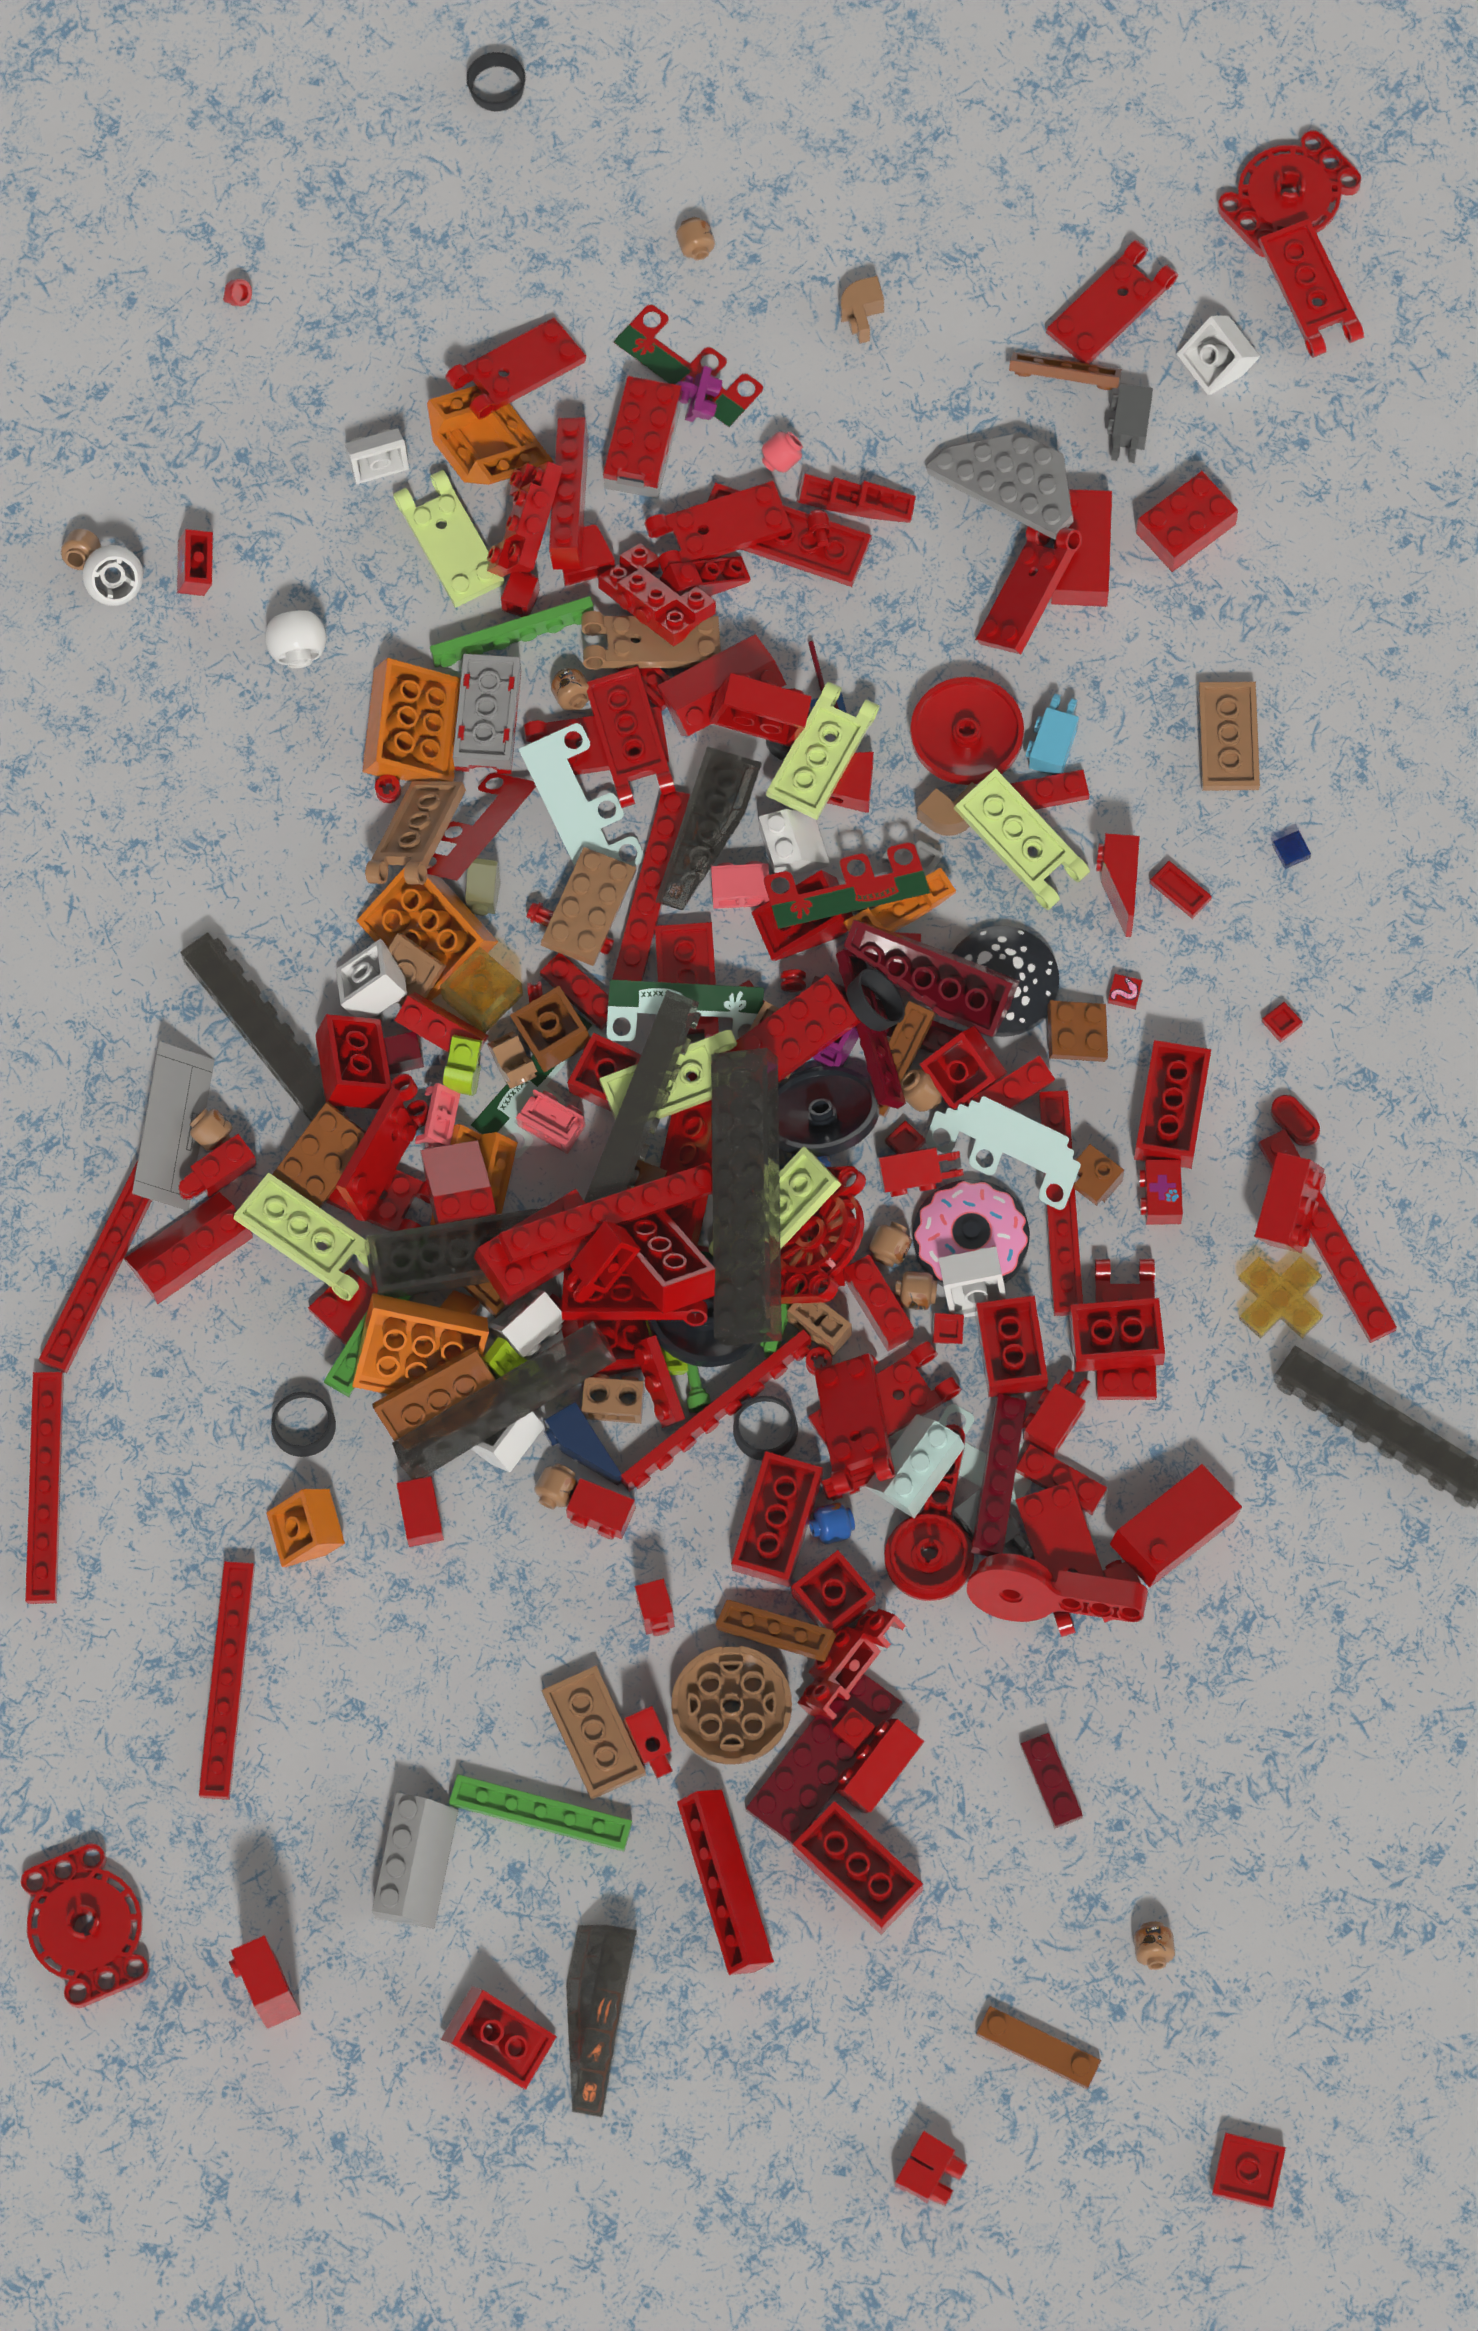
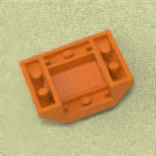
(482, 448)

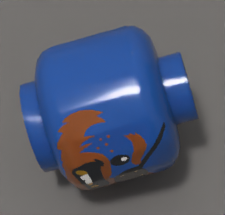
(832, 1523)

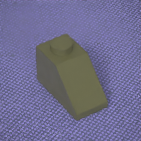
(482, 886)

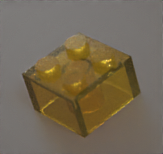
(481, 990)

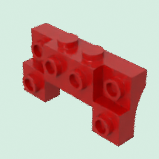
(532, 502)
(651, 600)
(847, 1661)

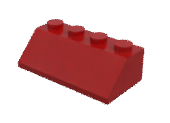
(693, 692)
(188, 1248)

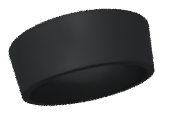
(496, 59)
(885, 992)
(310, 1449)
(756, 1453)

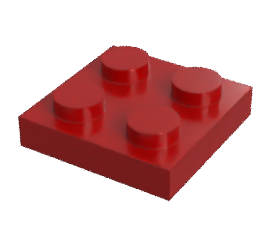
(1248, 2171)

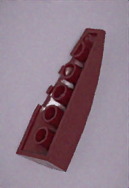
(939, 979)

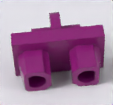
(703, 384)

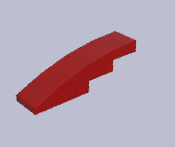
(858, 500)

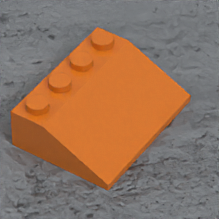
(411, 723)
(430, 918)
(411, 1339)

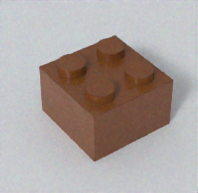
(551, 1028)

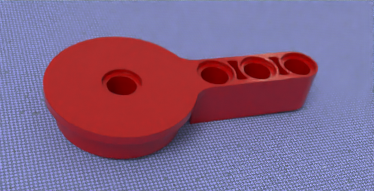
(934, 1530)
(1025, 1591)

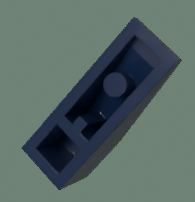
(578, 1440)

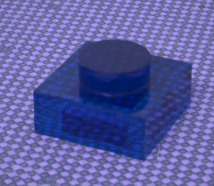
(1291, 849)

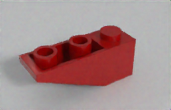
(709, 575)

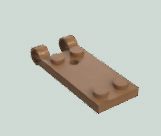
(651, 650)
(415, 830)

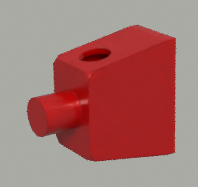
(595, 557)
(855, 784)
(646, 1727)

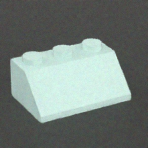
(920, 1463)

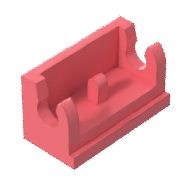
(440, 1117)

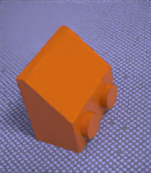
(305, 1526)

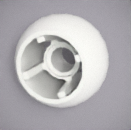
(108, 557)
(295, 638)

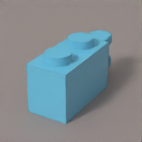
(1054, 738)

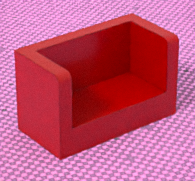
(420, 1511)

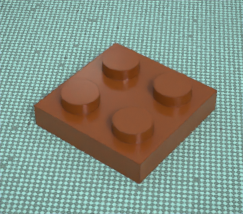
(1077, 1031)

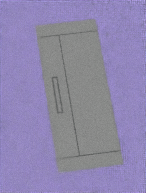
(175, 1099)

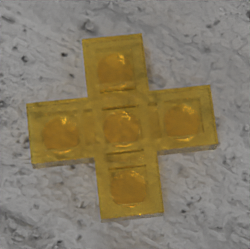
(1280, 1297)

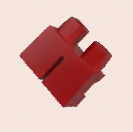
(917, 2174)

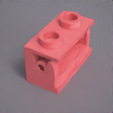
(739, 885)
(551, 1120)

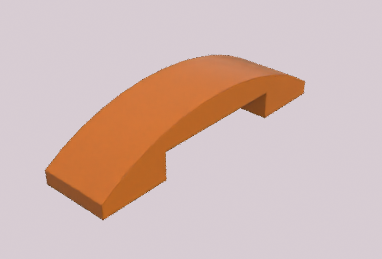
(903, 912)

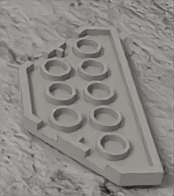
(1012, 477)

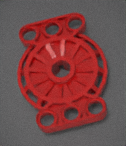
(1305, 173)
(831, 1243)
(108, 1938)

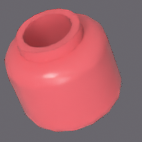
(781, 451)

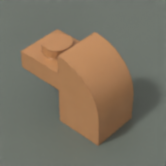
(861, 300)
(938, 813)
(512, 1060)

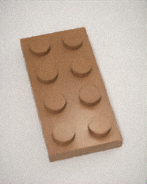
(1229, 736)
(588, 906)
(593, 1732)

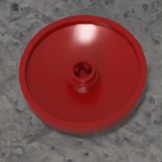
(966, 730)

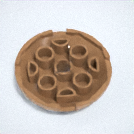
(727, 1676)

